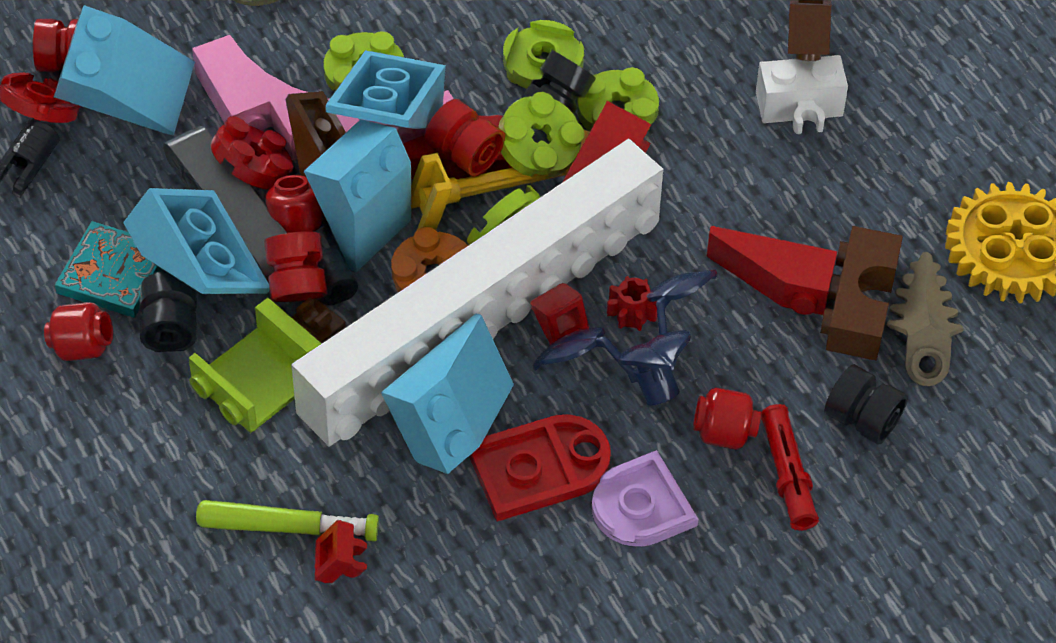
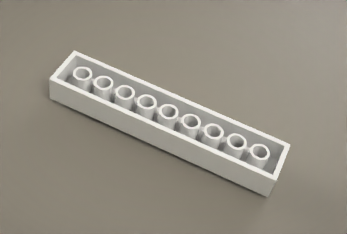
(494, 276)

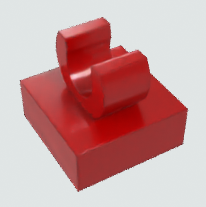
(335, 553)

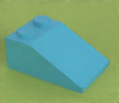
(124, 72)
(390, 91)
(363, 189)
(194, 241)
(450, 397)

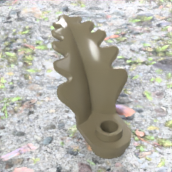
(925, 320)

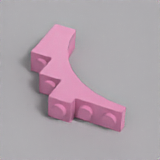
(248, 92)

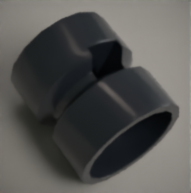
(562, 81)
(167, 313)
(860, 401)

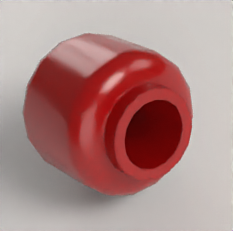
(294, 204)
(78, 331)
(726, 418)

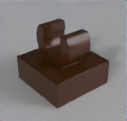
(318, 320)

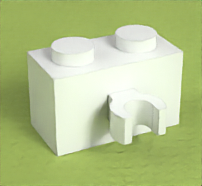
(801, 91)

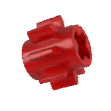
(631, 304)

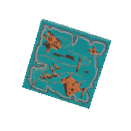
(106, 270)

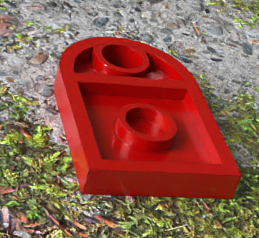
(538, 464)

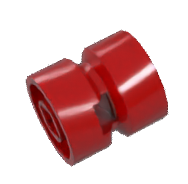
(51, 43)
(465, 138)
(295, 266)

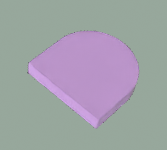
(641, 503)

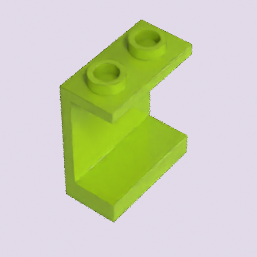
(256, 373)

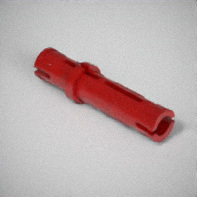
(793, 482)

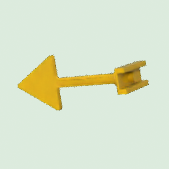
(433, 189)

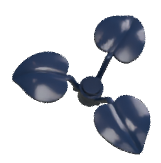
(654, 358)

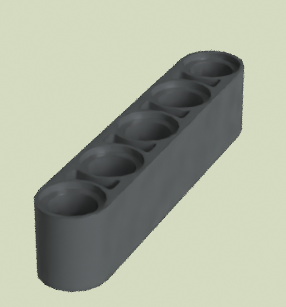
(201, 171)

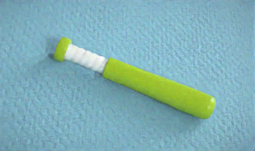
(273, 519)

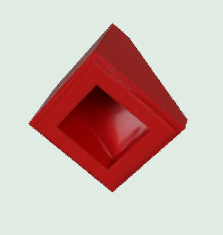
(560, 312)

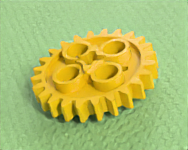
(1005, 241)

